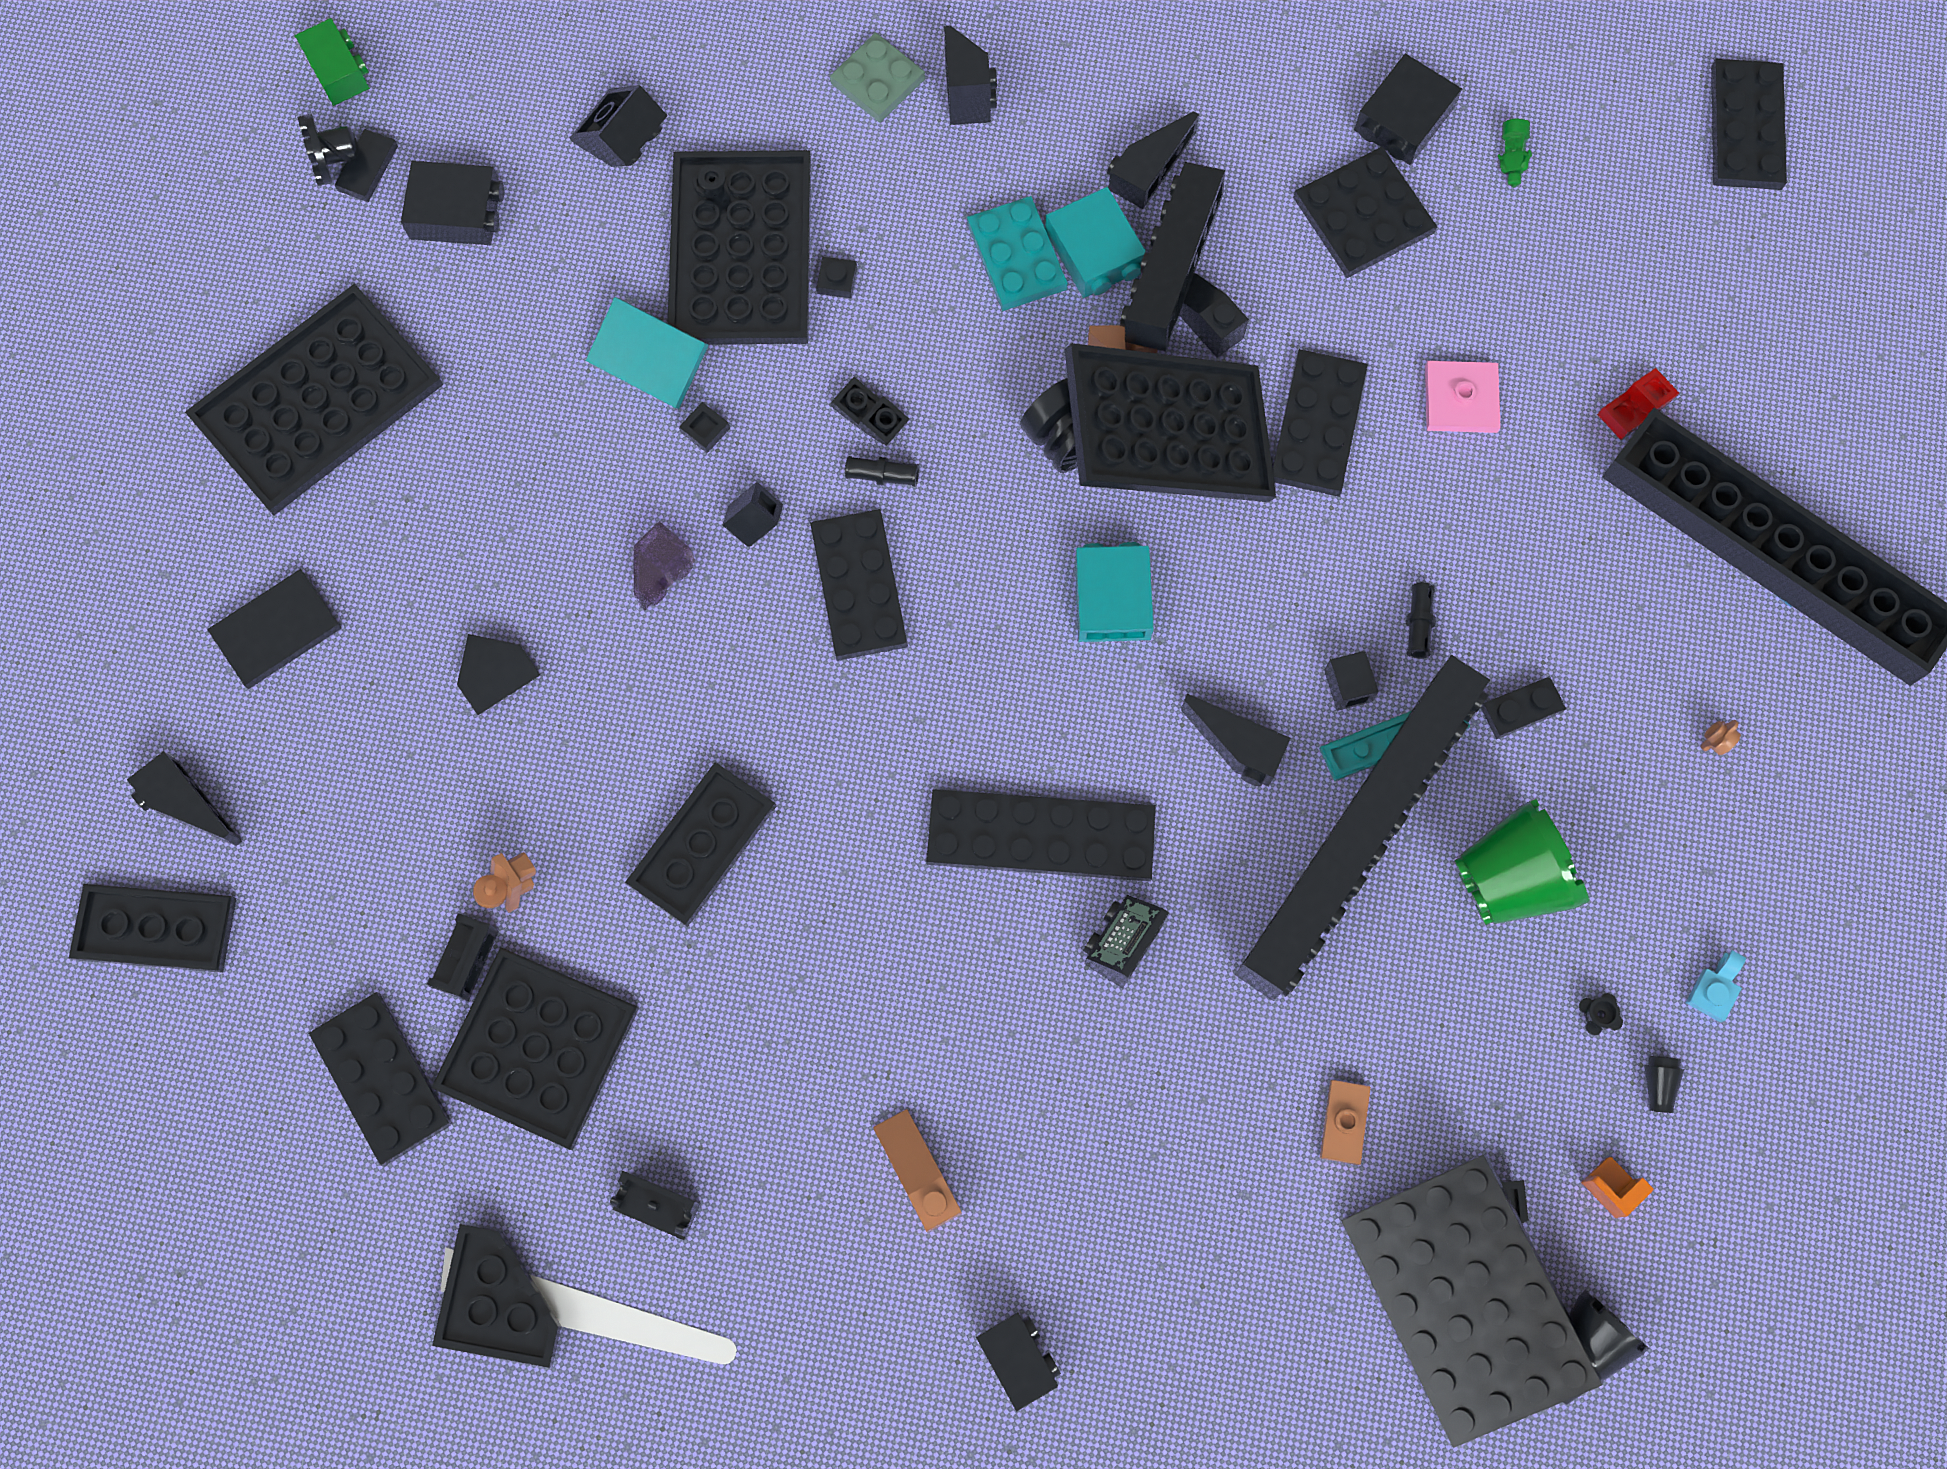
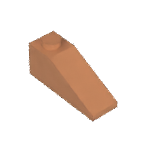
(917, 1171)

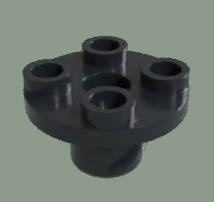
(327, 147)

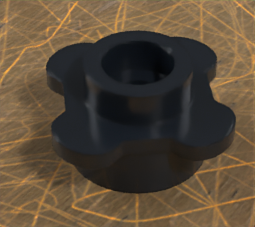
(1608, 1006)

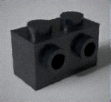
(1018, 1361)

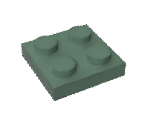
(877, 77)

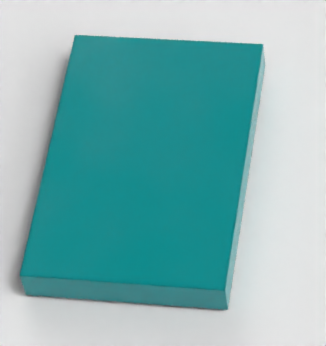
(647, 352)

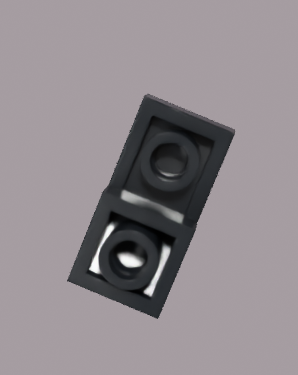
(868, 412)

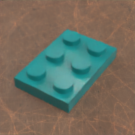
(1017, 253)

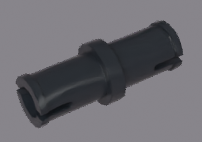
(882, 471)
(1420, 620)

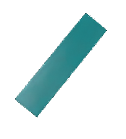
(1361, 748)

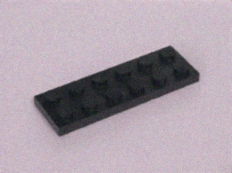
(1041, 835)

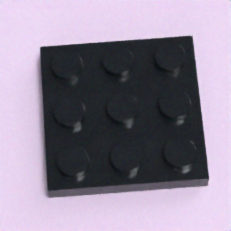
(1364, 212)

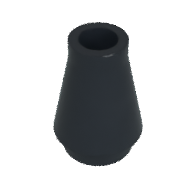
(1663, 1082)

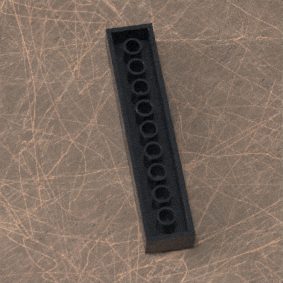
(1783, 547)
(1358, 835)

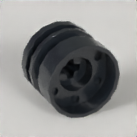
(1051, 423)

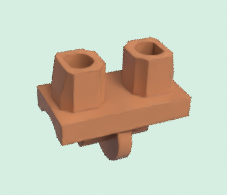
(505, 883)

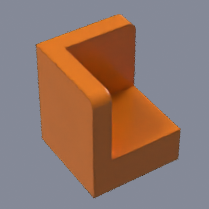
(1615, 1188)

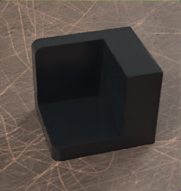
(752, 514)
(1351, 680)

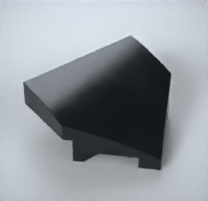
(493, 671)

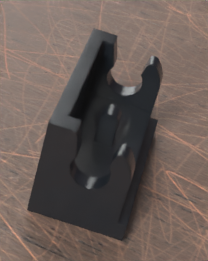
(463, 957)
(654, 1205)

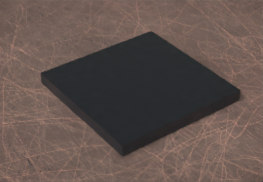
(535, 1048)

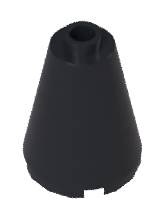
(1604, 1336)

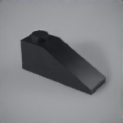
(1149, 160)
(1213, 316)
(1243, 744)
(174, 794)

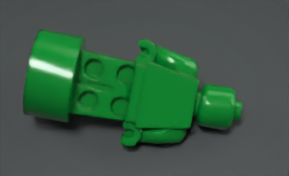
(1515, 159)

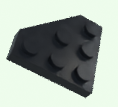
(494, 1303)

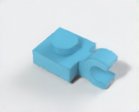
(1714, 991)

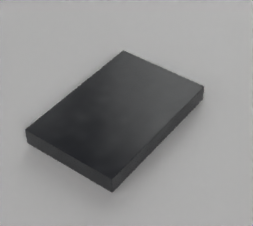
(274, 629)

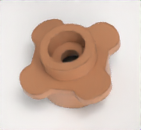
(1721, 737)

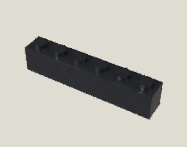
(1173, 256)

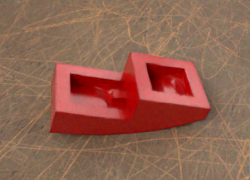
(1633, 406)

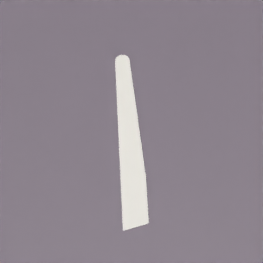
(620, 1322)

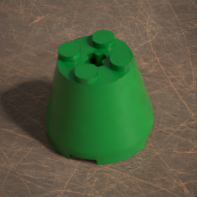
(1521, 869)

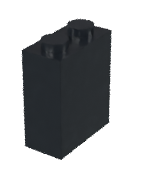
(1407, 109)
(452, 203)

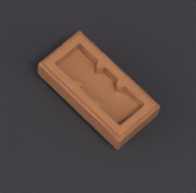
(1345, 1122)

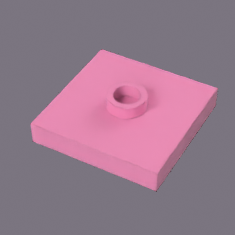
(1462, 396)

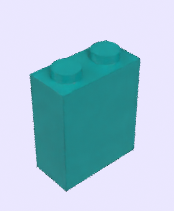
(1095, 242)
(1113, 593)

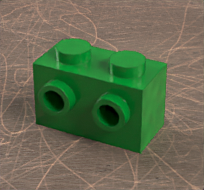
(332, 61)

